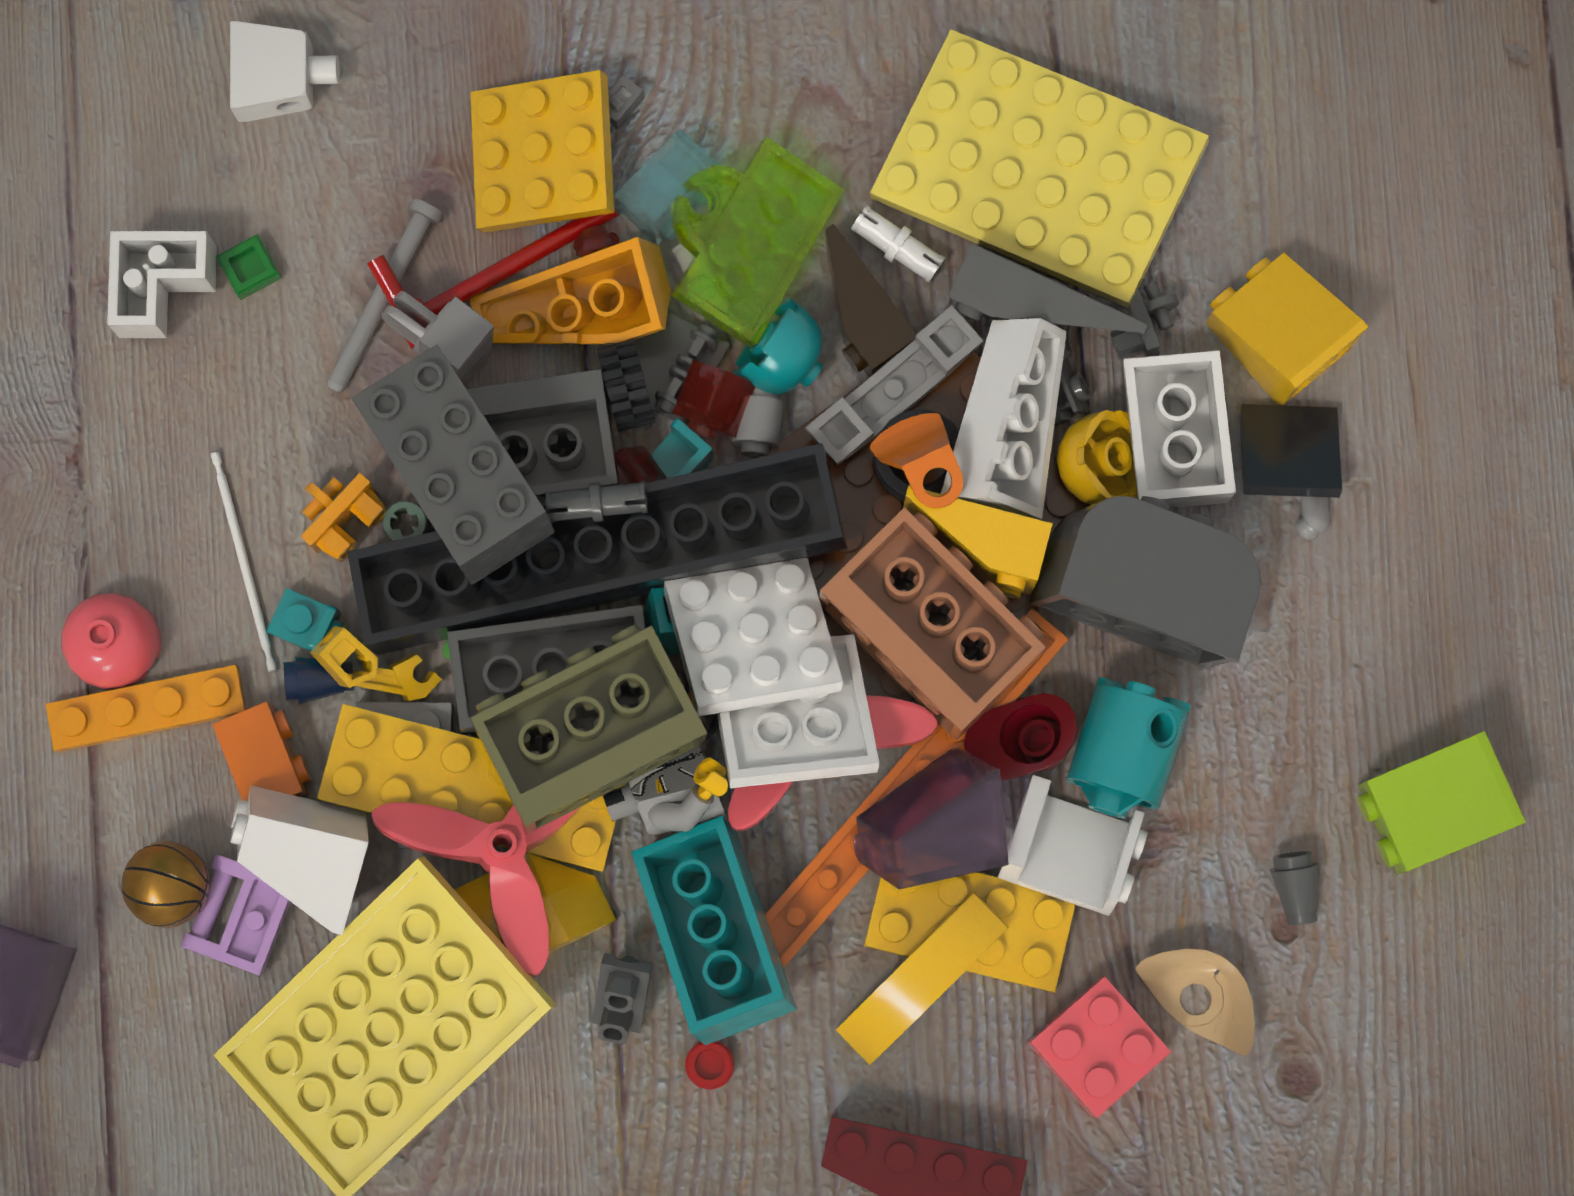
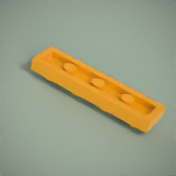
(145, 708)

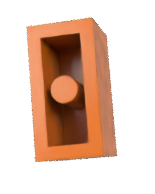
(260, 753)

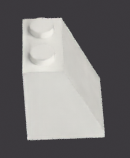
(302, 850)

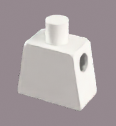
(274, 71)

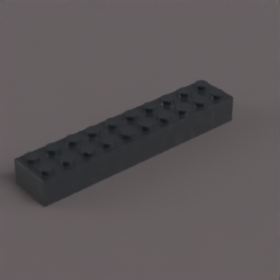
(694, 526)

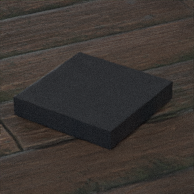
(1290, 451)

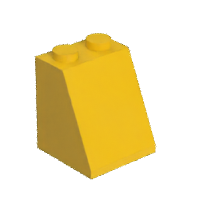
(1284, 326)

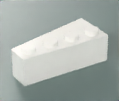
(1011, 417)

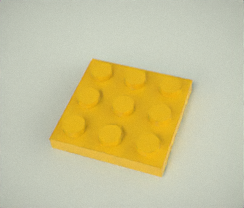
(542, 151)

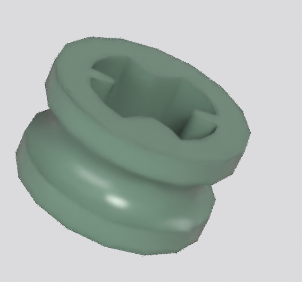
(414, 512)

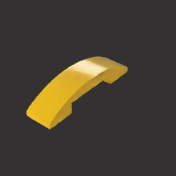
(922, 978)

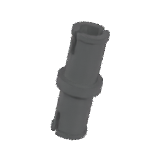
(596, 501)

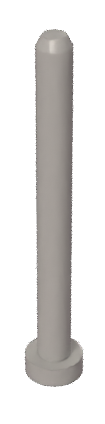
(422, 217)

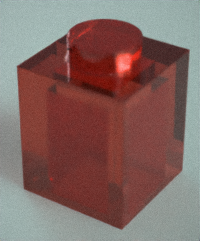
(713, 400)

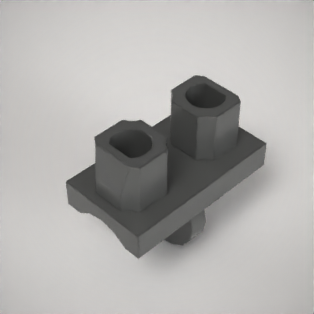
(1133, 344)
(621, 997)

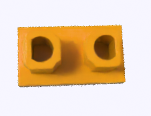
(327, 530)

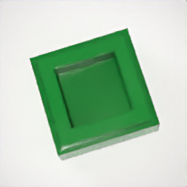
(248, 267)

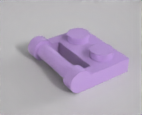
(252, 923)

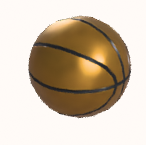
(165, 884)

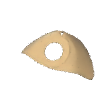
(1231, 1012)

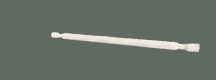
(243, 562)

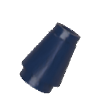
(309, 681)

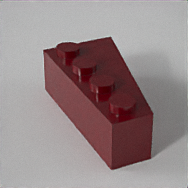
(917, 1165)

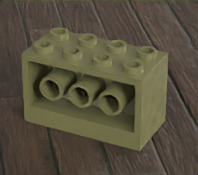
(595, 761)

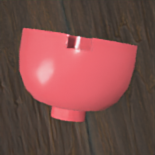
(110, 641)

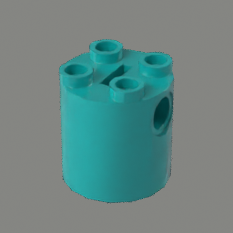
(1127, 747)

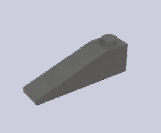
(1013, 291)

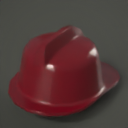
(1024, 735)

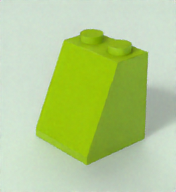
(1439, 804)

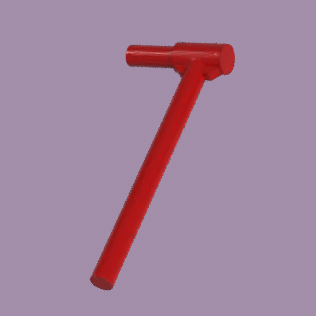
(493, 274)

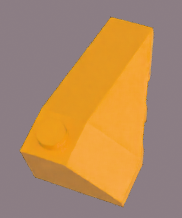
(586, 301)

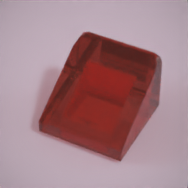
(638, 465)

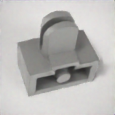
(457, 330)

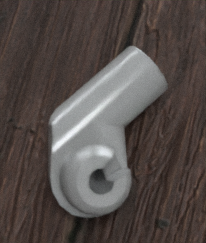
(1314, 516)

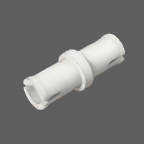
(897, 244)

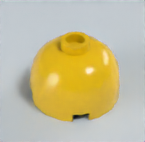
(1098, 457)

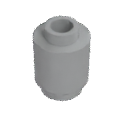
(760, 424)

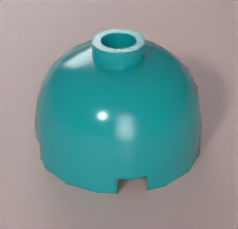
(784, 352)

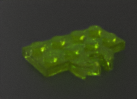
(750, 238)

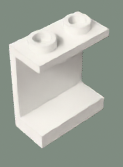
(1072, 850)

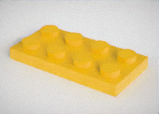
(1024, 954)

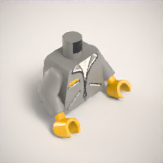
(674, 794)

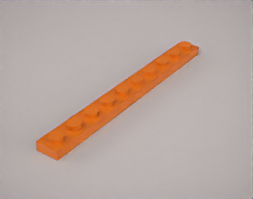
(836, 867)

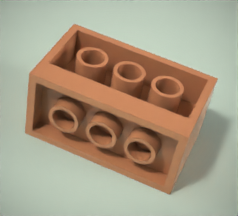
(926, 656)

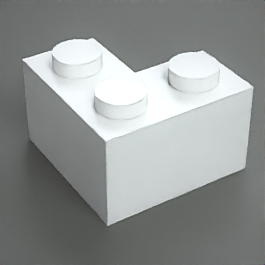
(147, 268)

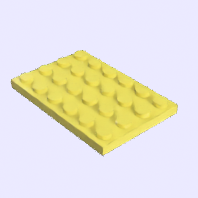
(1039, 168)
(384, 1029)

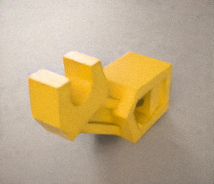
(396, 679)

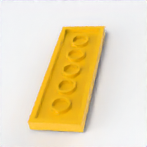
(398, 760)

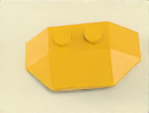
(570, 897)

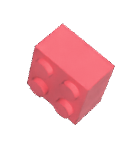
(1098, 1047)

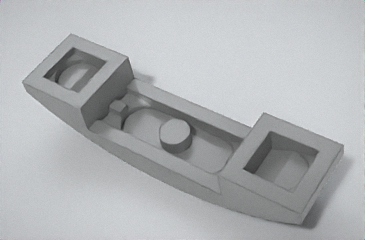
(896, 386)

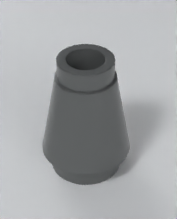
(1297, 885)

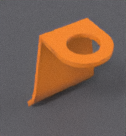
(916, 448)

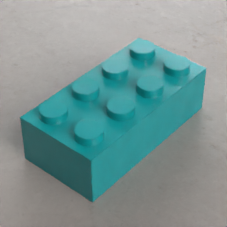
(713, 931)

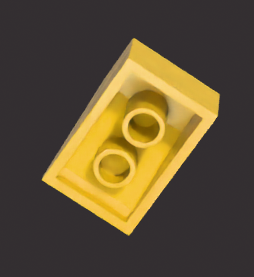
(998, 543)

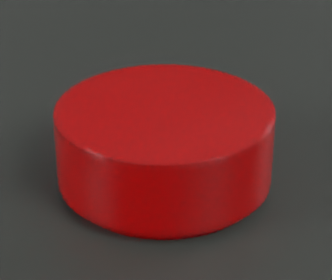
(709, 1065)

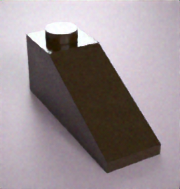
(867, 316)

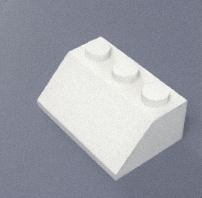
(1180, 428)

